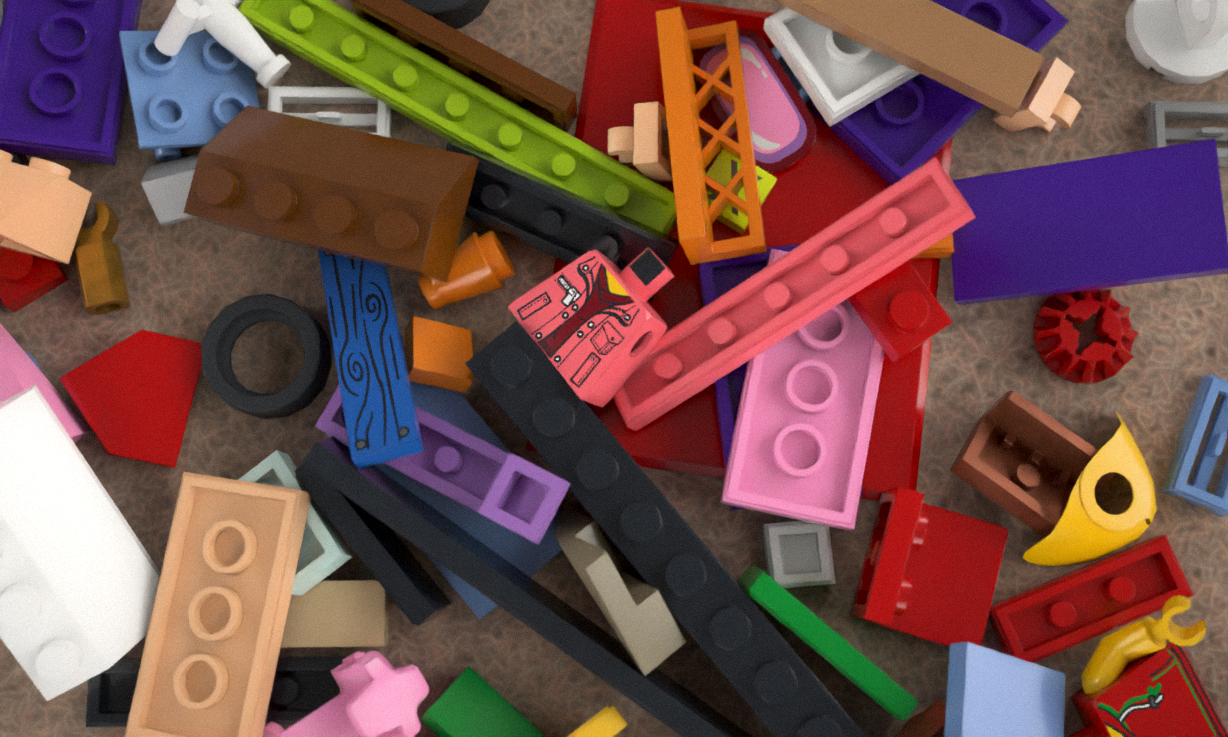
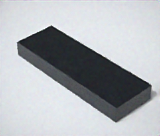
(379, 550)

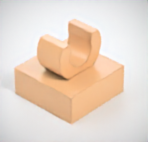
(1044, 101)
(645, 143)

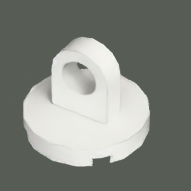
(1180, 38)

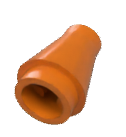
(476, 269)

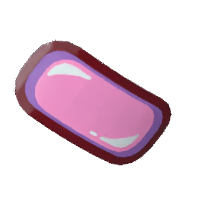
(778, 116)

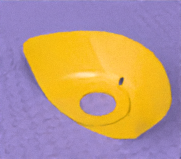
(1087, 530)

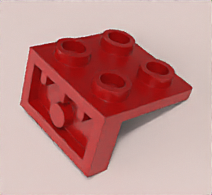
(929, 570)

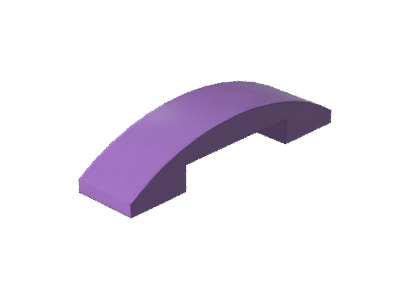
(471, 473)

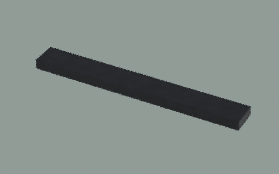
(516, 592)

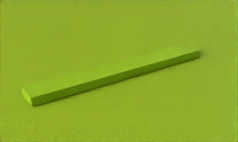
(455, 105)

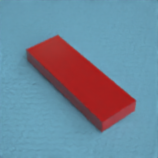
(1089, 601)

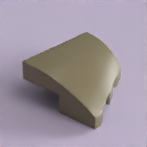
(628, 604)

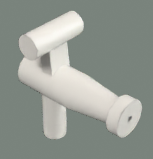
(229, 28)

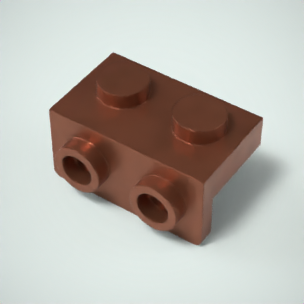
(1024, 461)

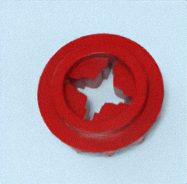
(1057, 339)

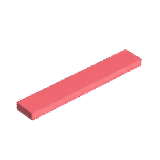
(794, 291)

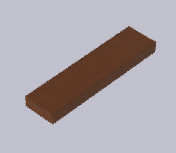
(473, 60)

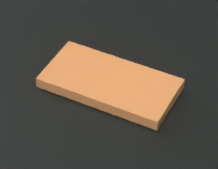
(219, 610)

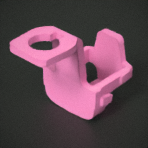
(371, 702)

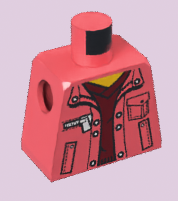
(596, 320)

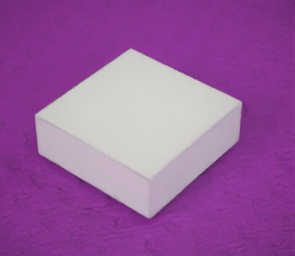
(798, 553)

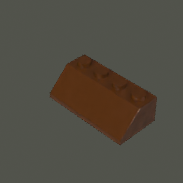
(335, 190)

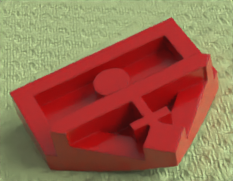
(139, 395)

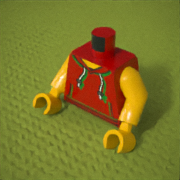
(1146, 683)

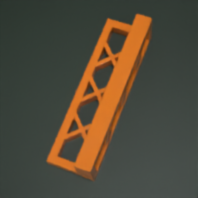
(686, 143)

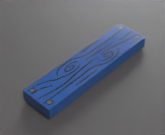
(369, 361)

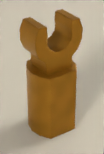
(100, 265)

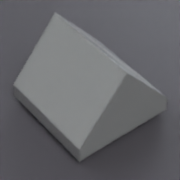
(168, 188)

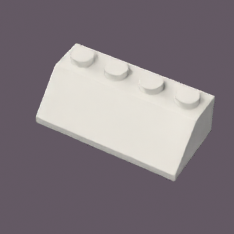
(70, 565)

